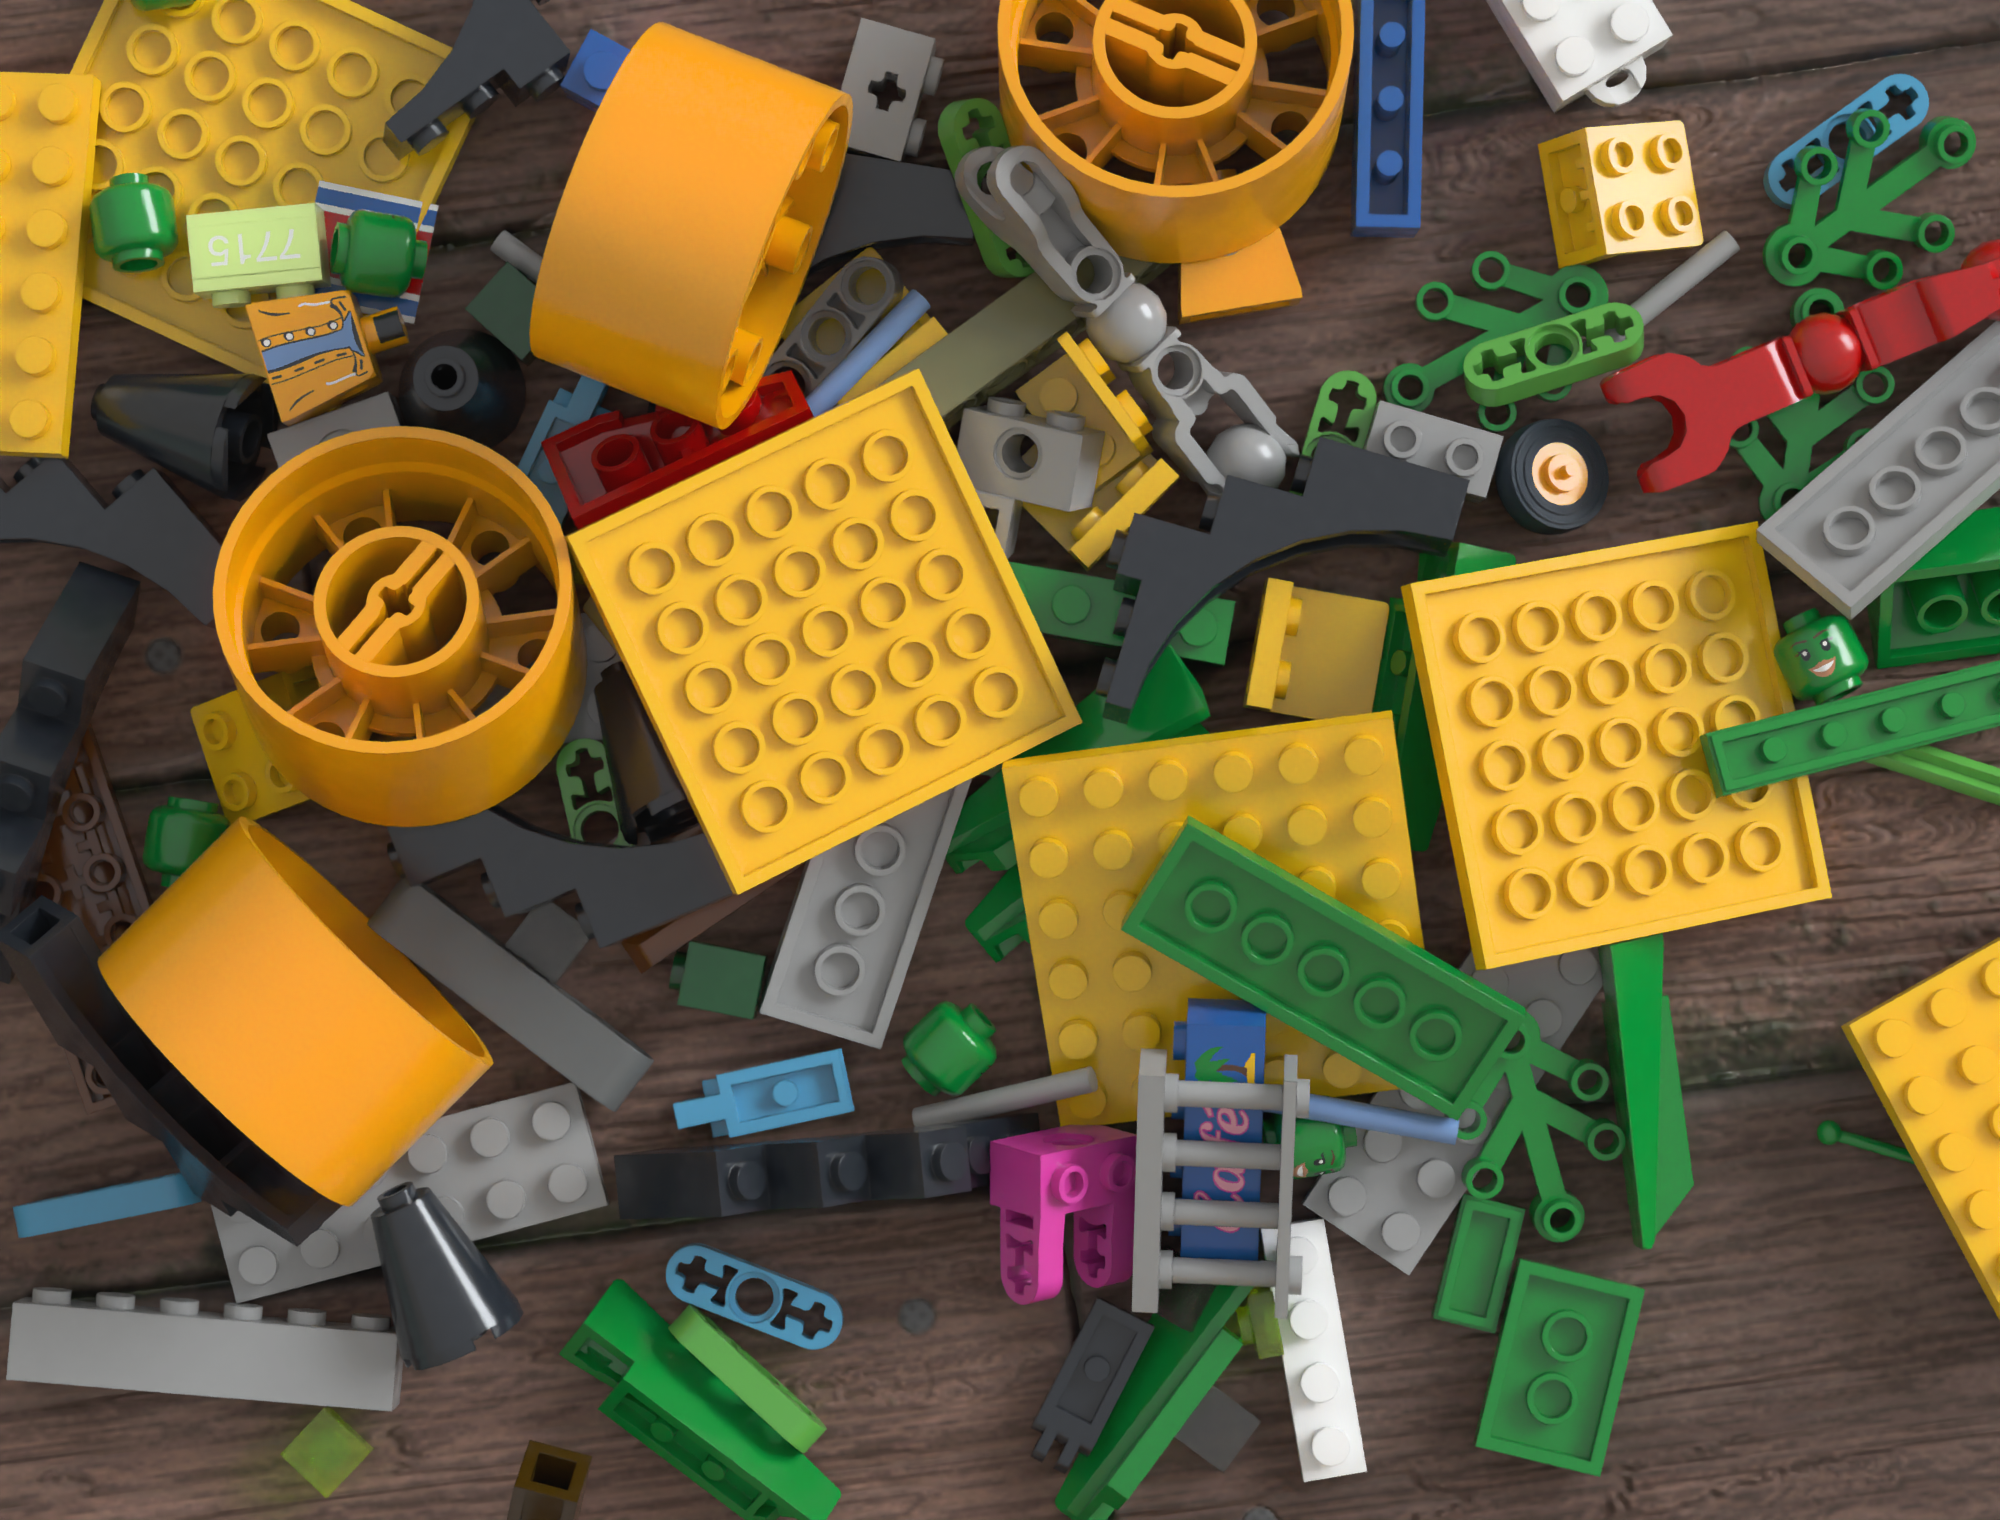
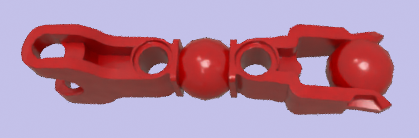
(1816, 357)

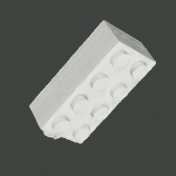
(1583, 44)

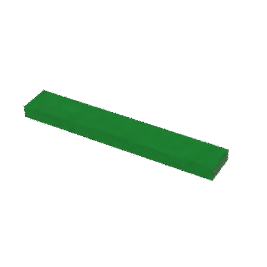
(1853, 729)

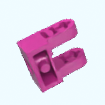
(1058, 1173)

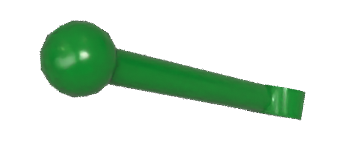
(1830, 1133)

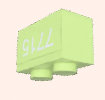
(258, 253)

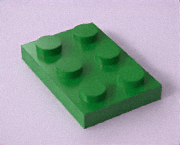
(1558, 1366)

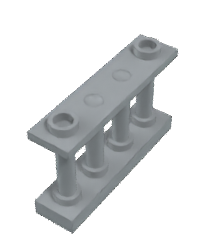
(1162, 1152)

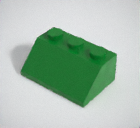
(1945, 601)

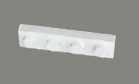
(1317, 1360)

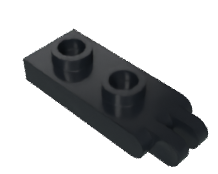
(1090, 1381)

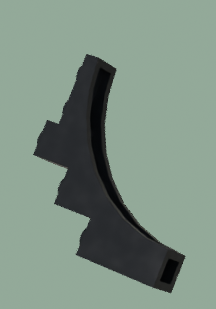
(498, 47)
(889, 207)
(1345, 503)
(145, 528)
(55, 705)
(528, 866)
(219, 1162)
(812, 1170)

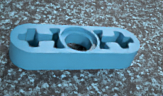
(1873, 99)
(103, 1205)
(716, 1264)

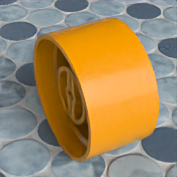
(1203, 100)
(689, 224)
(386, 614)
(293, 1013)

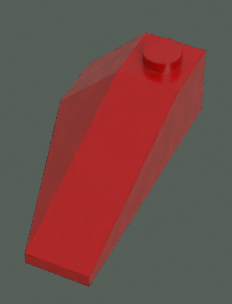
(621, 460)

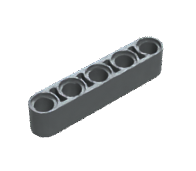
(843, 304)
(511, 993)

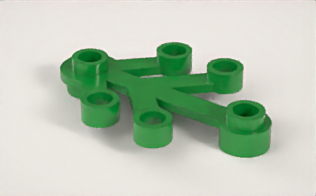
(1860, 204)
(1496, 323)
(1803, 424)
(1527, 1115)

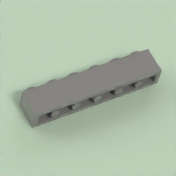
(205, 1351)

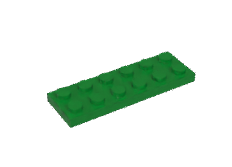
(1323, 968)

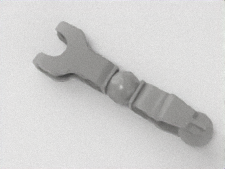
(1124, 318)

